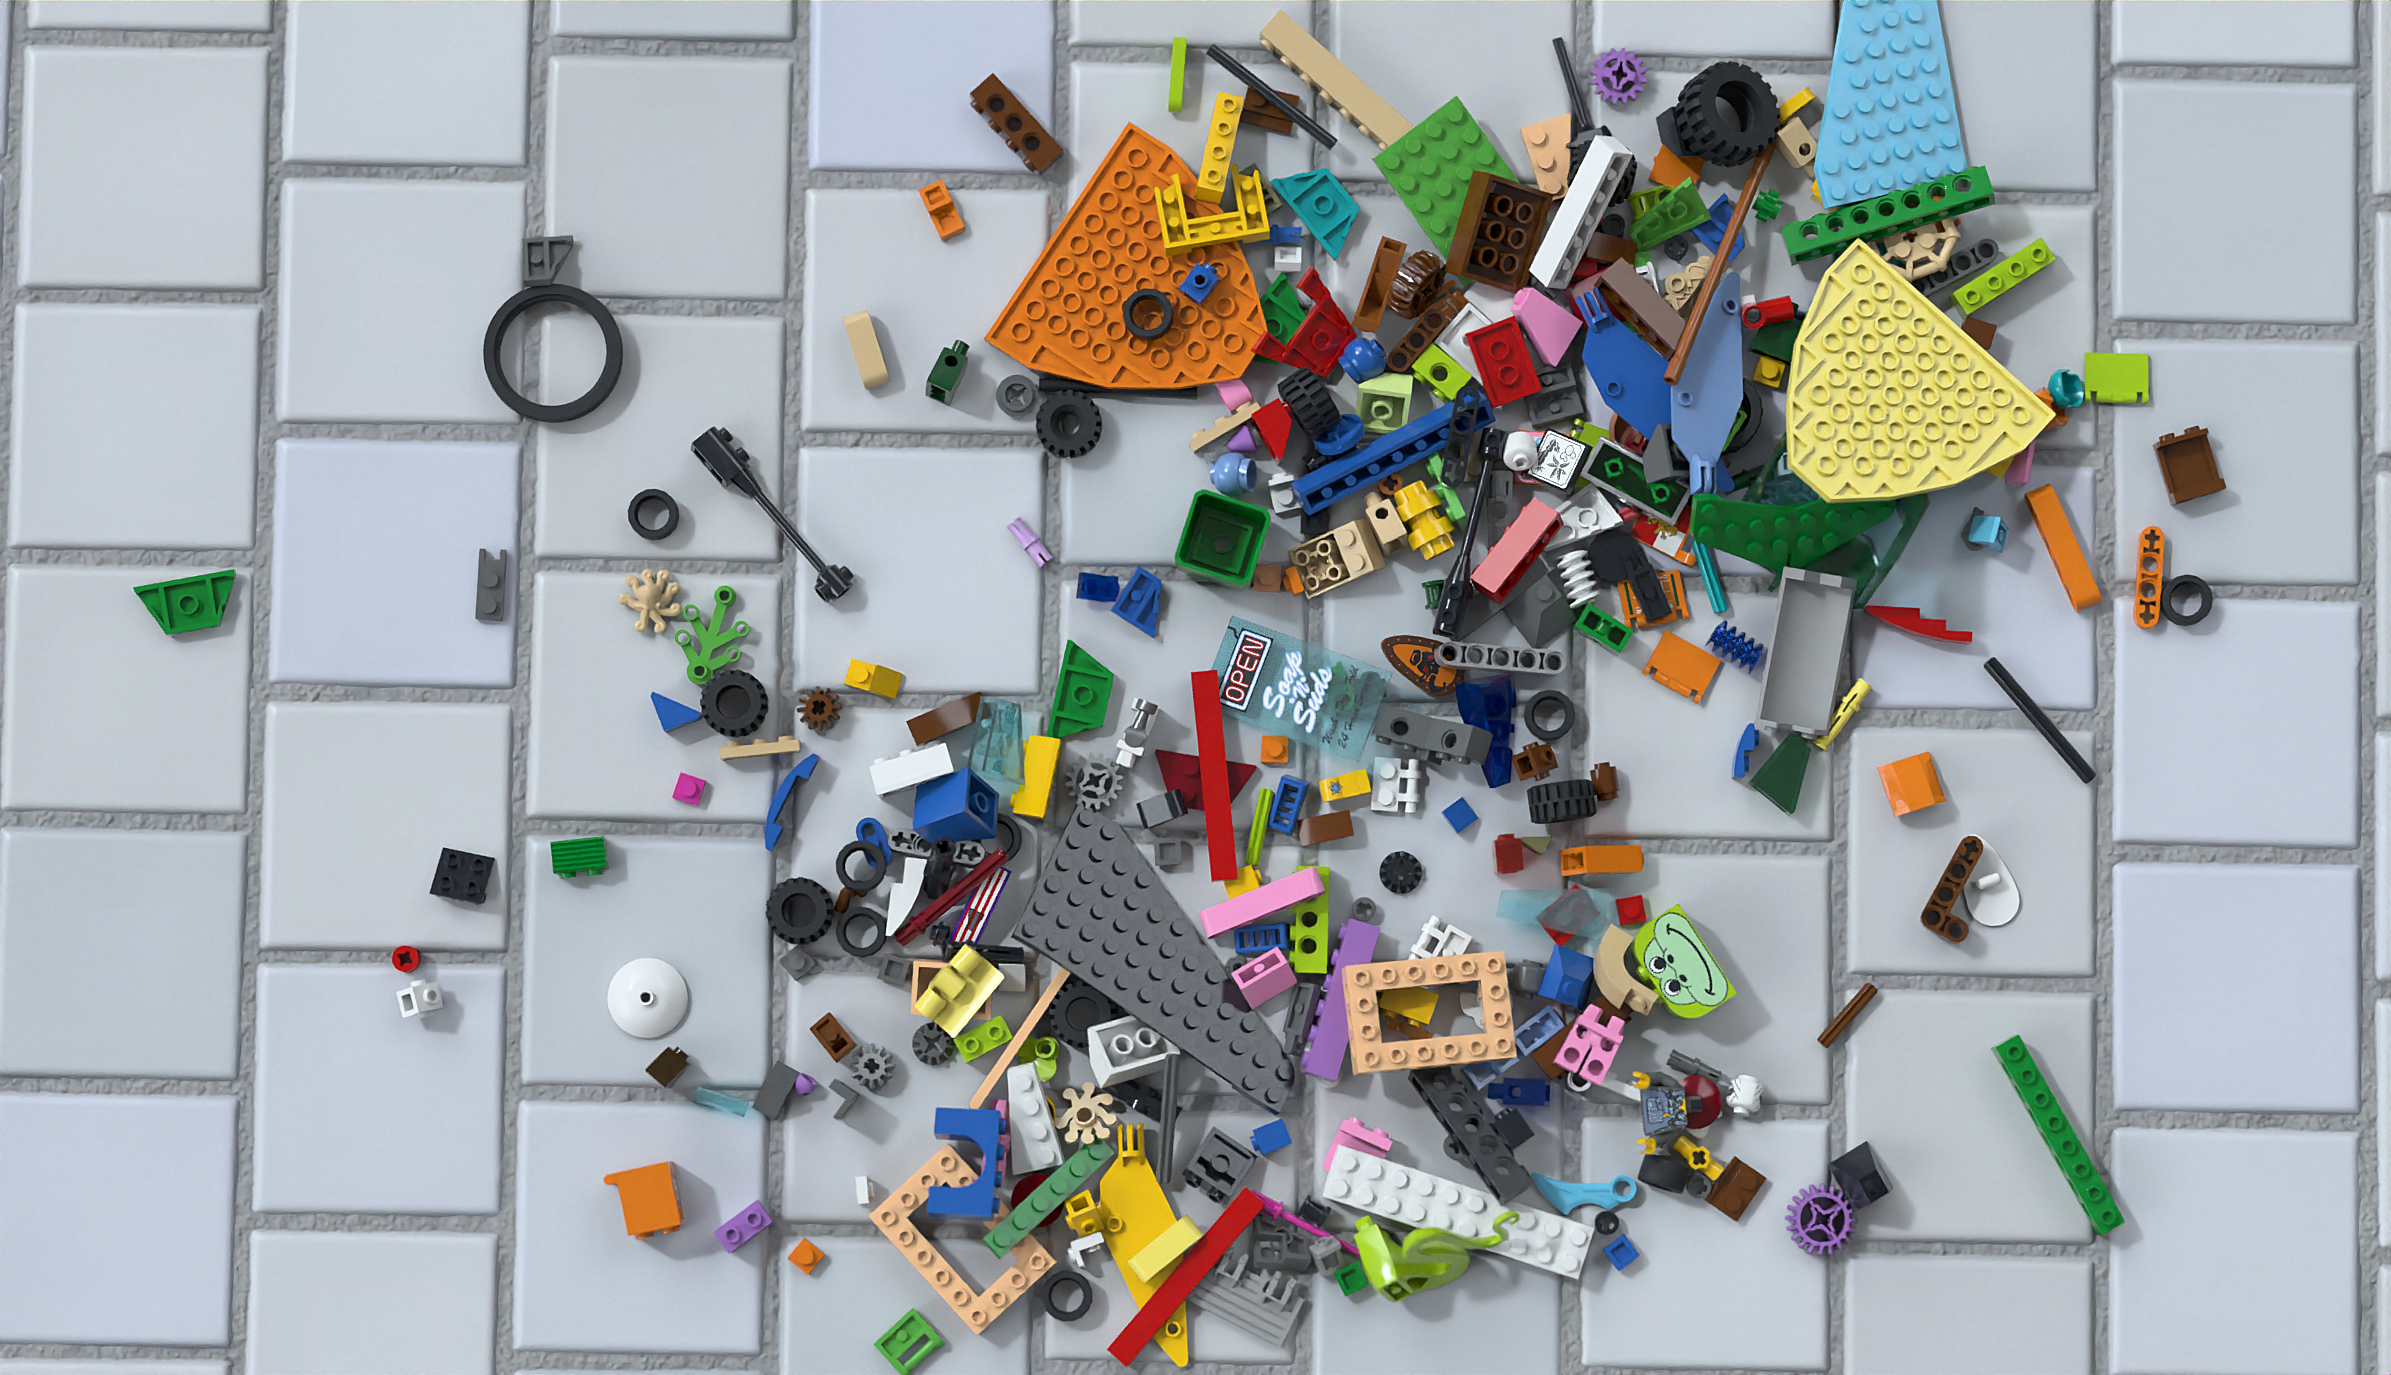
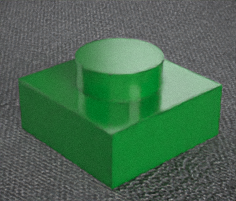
(1350, 1278)

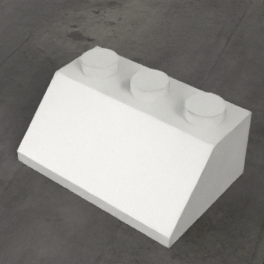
(911, 769)
(1126, 1050)

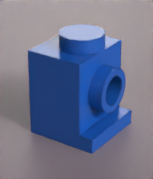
(1200, 293)

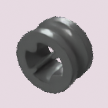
(1363, 917)
(1691, 1190)

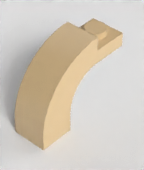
(1612, 976)

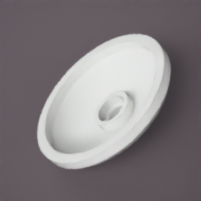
(667, 999)

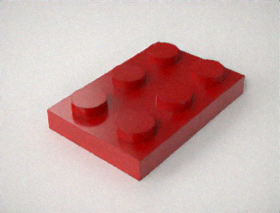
(1503, 362)

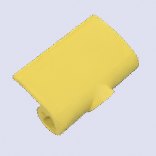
(959, 990)

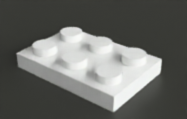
(1454, 342)

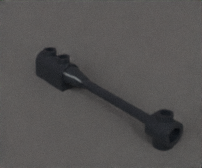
(731, 467)
(1457, 584)

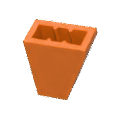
(1601, 860)

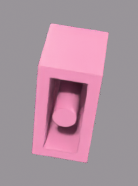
(1264, 977)

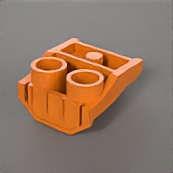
(1911, 784)

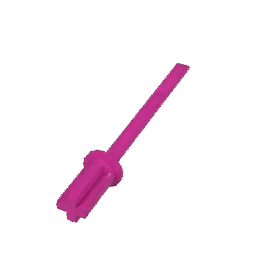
(1275, 1209)

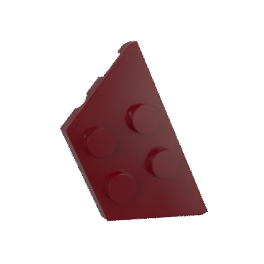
(1184, 772)

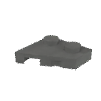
(544, 258)

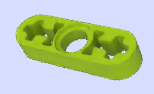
(1177, 74)

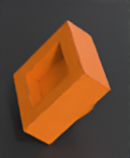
(1292, 581)
(1274, 749)
(806, 1256)

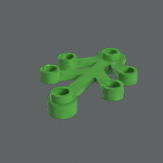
(710, 639)

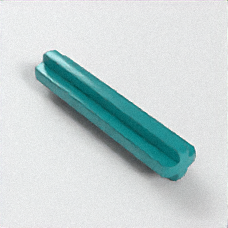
(1709, 577)

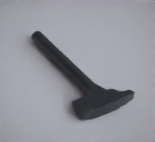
(1586, 131)

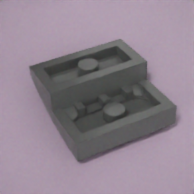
(1557, 399)

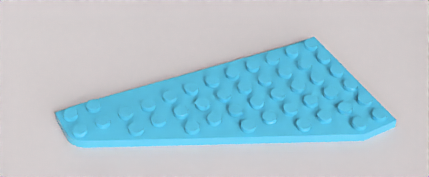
(1887, 104)

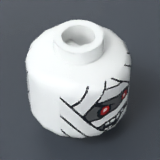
(1745, 1095)

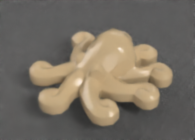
(651, 599)
(1085, 1115)

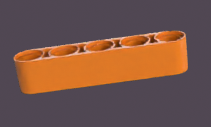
(2062, 547)

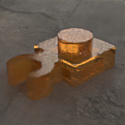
(1409, 1030)

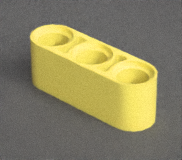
(1165, 1248)

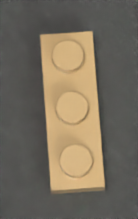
(1222, 427)
(759, 748)

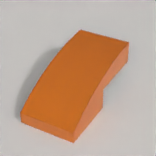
(941, 210)

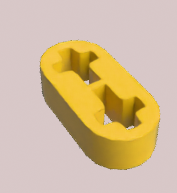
(1795, 104)

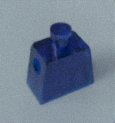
(1533, 1092)

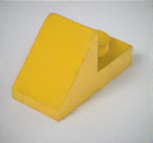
(873, 678)

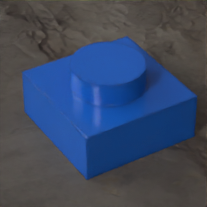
(1620, 1252)

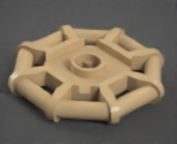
(1920, 250)

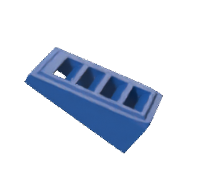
(1300, 796)
(1284, 929)

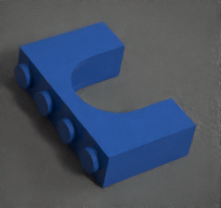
(979, 1198)

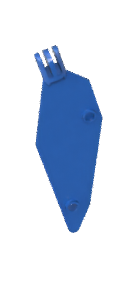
(1630, 374)

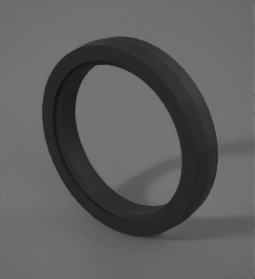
(526, 299)

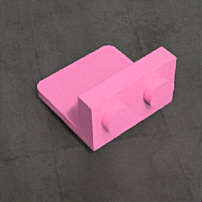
(1355, 1136)

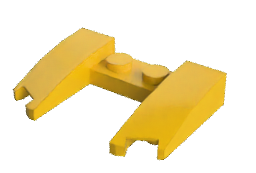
(1246, 224)

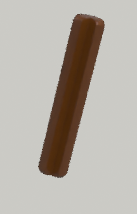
(1847, 1015)

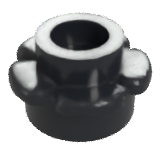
(938, 933)

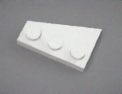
(1584, 516)

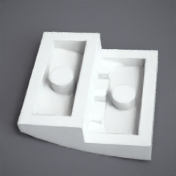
(1491, 302)

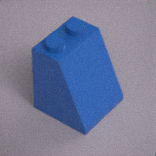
(956, 808)

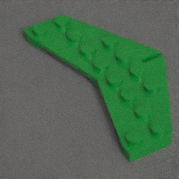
(1772, 532)

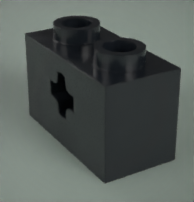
(1512, 1127)

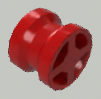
(410, 960)

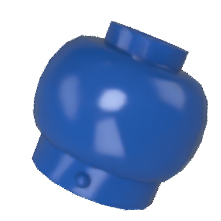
(1363, 359)

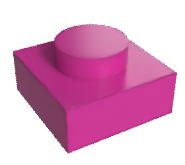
(689, 789)

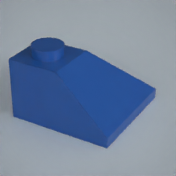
(1568, 977)

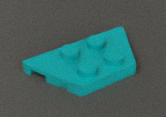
(1320, 206)

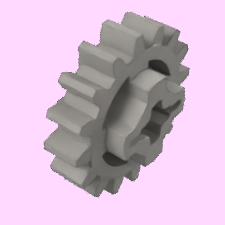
(1088, 771)

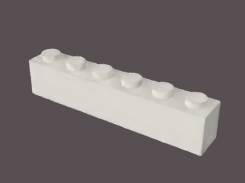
(1580, 211)

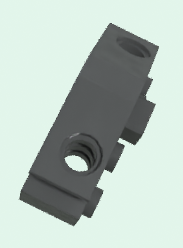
(1432, 736)

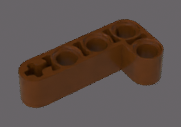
(1956, 887)

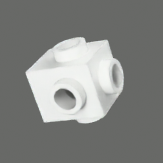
(420, 999)

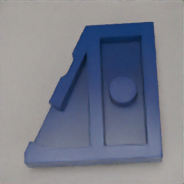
(1712, 231)

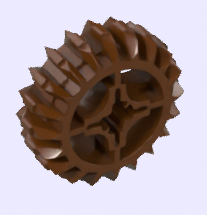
(1416, 284)

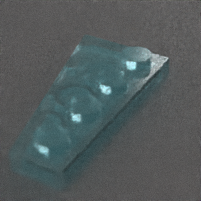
(1562, 910)

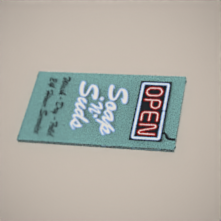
(1298, 688)

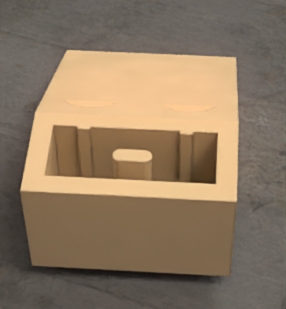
(1337, 558)

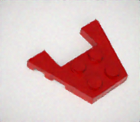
(1320, 336)

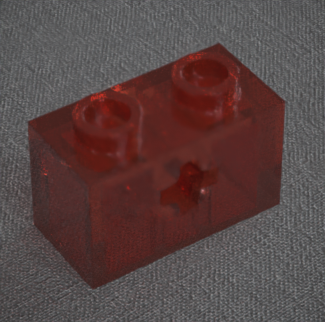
(1507, 854)

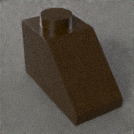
(668, 1066)

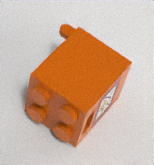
(649, 1199)

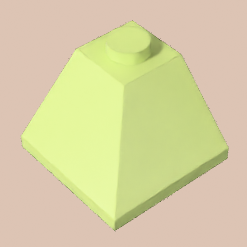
(1384, 402)

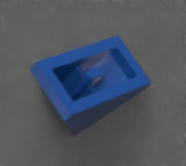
(673, 714)

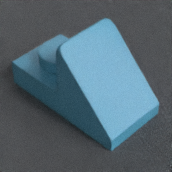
(1989, 531)

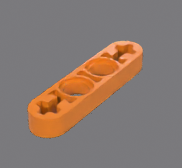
(2153, 578)

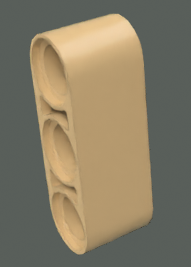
(866, 349)

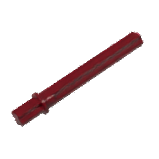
(951, 897)

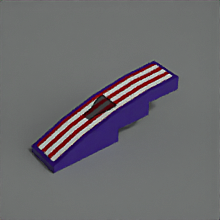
(980, 907)

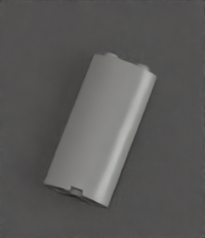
(1805, 652)

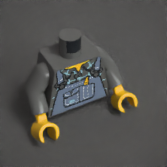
(1663, 1108)

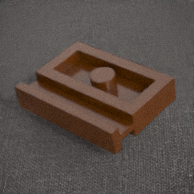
(1260, 113)
(1735, 1188)

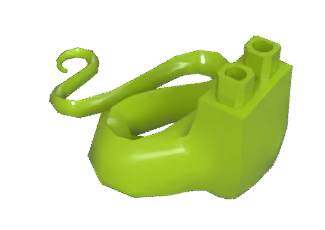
(1426, 1261)

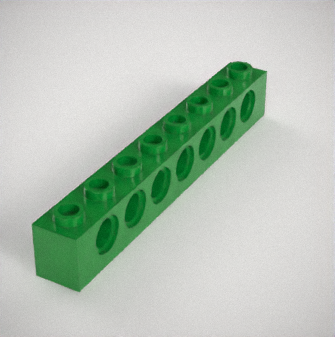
(1880, 226)
(2058, 1135)

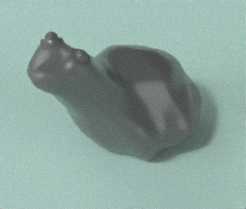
(1965, 532)

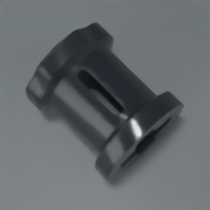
(1314, 1211)

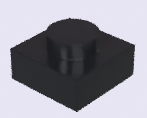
(1315, 523)

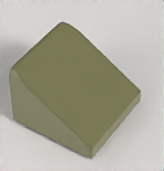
(1536, 844)

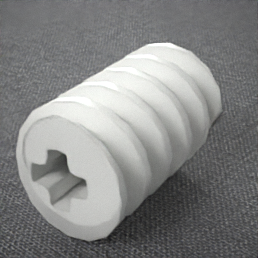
(1578, 578)

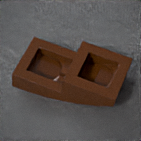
(1609, 248)
(1325, 828)

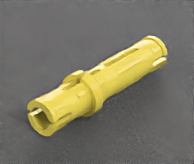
(1850, 704)

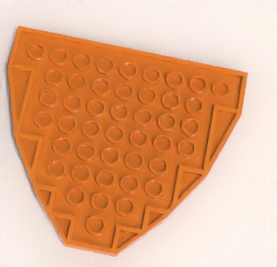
(1105, 249)

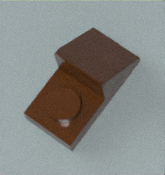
(833, 1037)

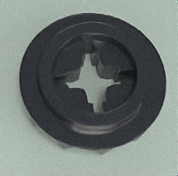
(1391, 880)

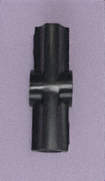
(939, 868)
(1140, 1097)

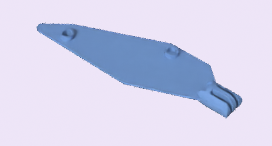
(1710, 387)

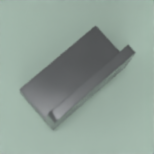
(846, 1093)

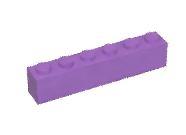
(1331, 1032)

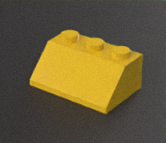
(1039, 771)

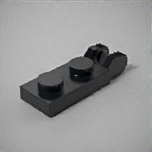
(1645, 586)

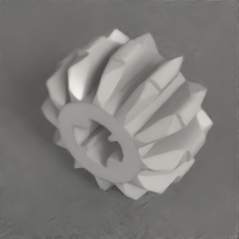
(866, 1072)

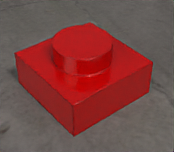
(1630, 910)

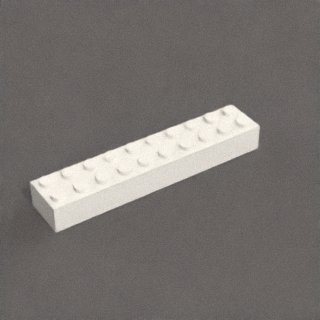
(1439, 1202)

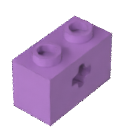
(743, 1226)

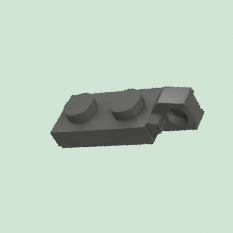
(1300, 1017)

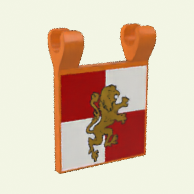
(1665, 537)

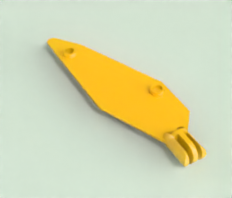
(1132, 1220)

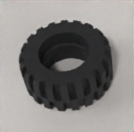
(1748, 97)

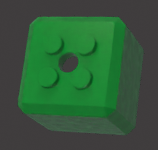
(1217, 516)

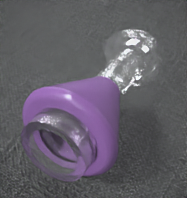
(1243, 441)

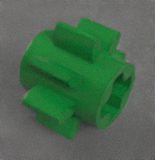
(1767, 205)

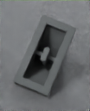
(775, 1090)

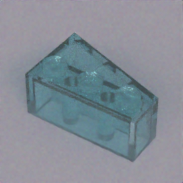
(998, 742)

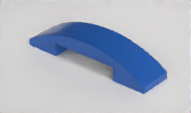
(803, 770)

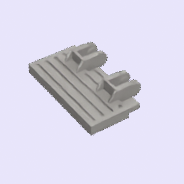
(1245, 1302)

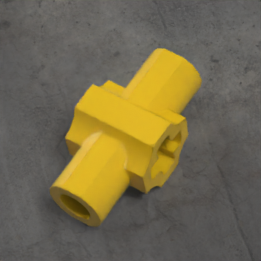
(1708, 1167)

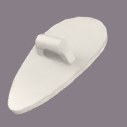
(1990, 887)

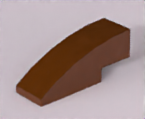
(944, 719)

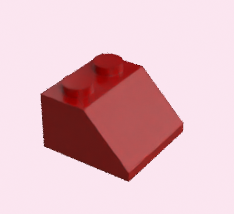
(1274, 426)

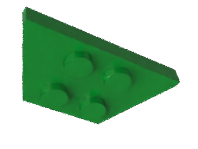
(1281, 313)
(188, 602)
(1080, 694)

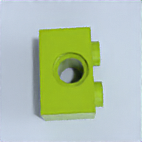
(1434, 359)
(983, 1039)

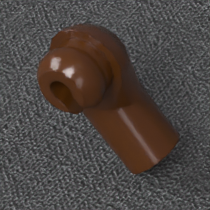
(845, 898)

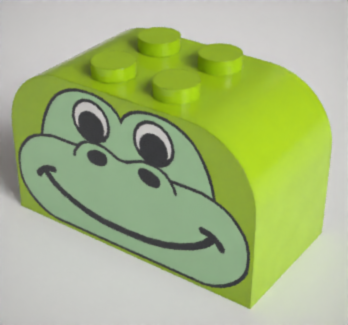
(1679, 966)

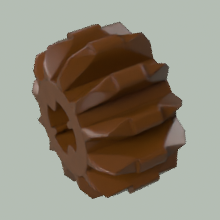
(809, 708)

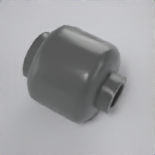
(1527, 978)

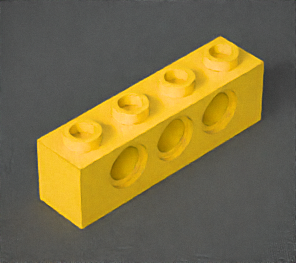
(1219, 147)

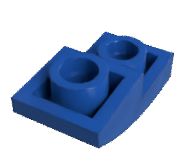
(1746, 743)

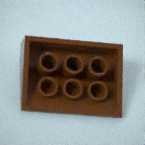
(1498, 232)

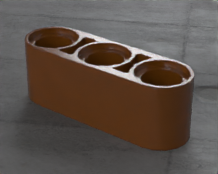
(1420, 328)

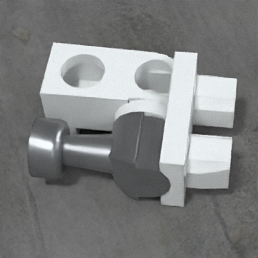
(1137, 735)

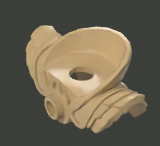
(1684, 287)

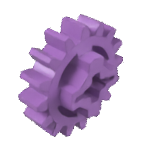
(1608, 75)

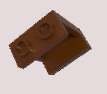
(2188, 465)

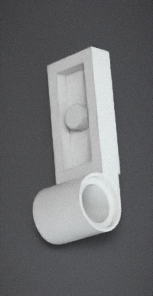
(1610, 1082)

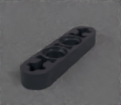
(1457, 436)

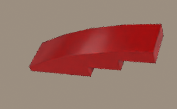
(1909, 621)

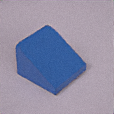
(1459, 815)

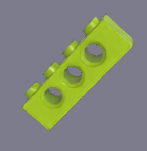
(2002, 278)
(1316, 962)

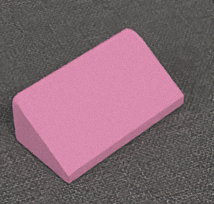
(2020, 468)

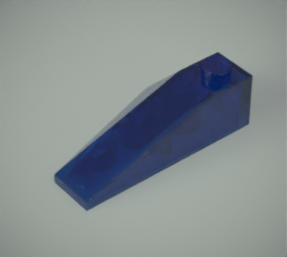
(1489, 705)

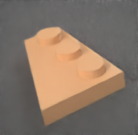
(1548, 154)

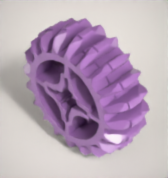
(1814, 1208)

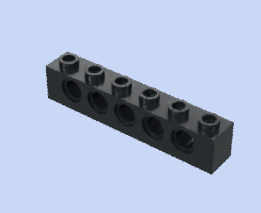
(1502, 1187)

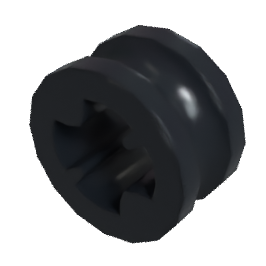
(1671, 253)
(1598, 1225)

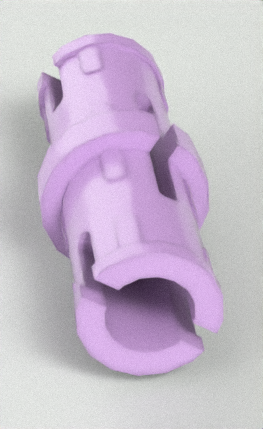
(1029, 542)

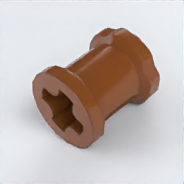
(1395, 478)

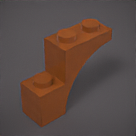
(1374, 296)

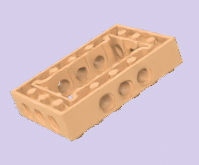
(1374, 1057)
(893, 1222)

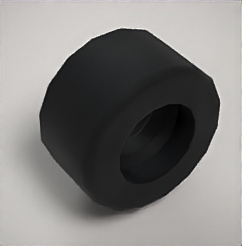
(1663, 1173)

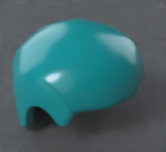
(2065, 389)

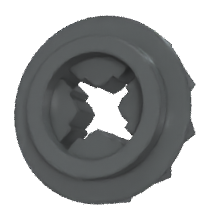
(1017, 383)
(934, 1056)

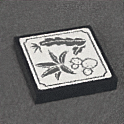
(1559, 461)

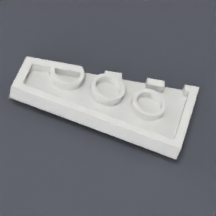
(1031, 1124)

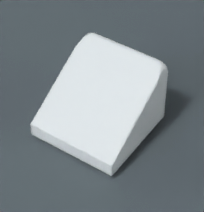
(1014, 977)

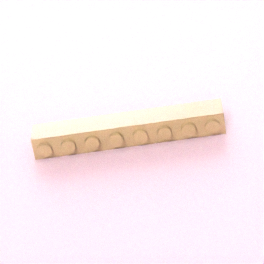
(1333, 80)

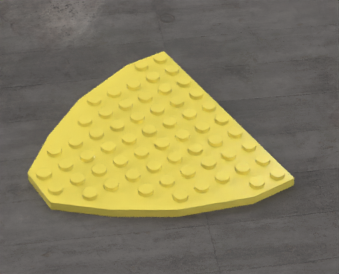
(1894, 392)

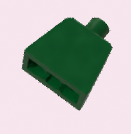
(1777, 339)
(947, 373)

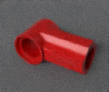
(1769, 311)

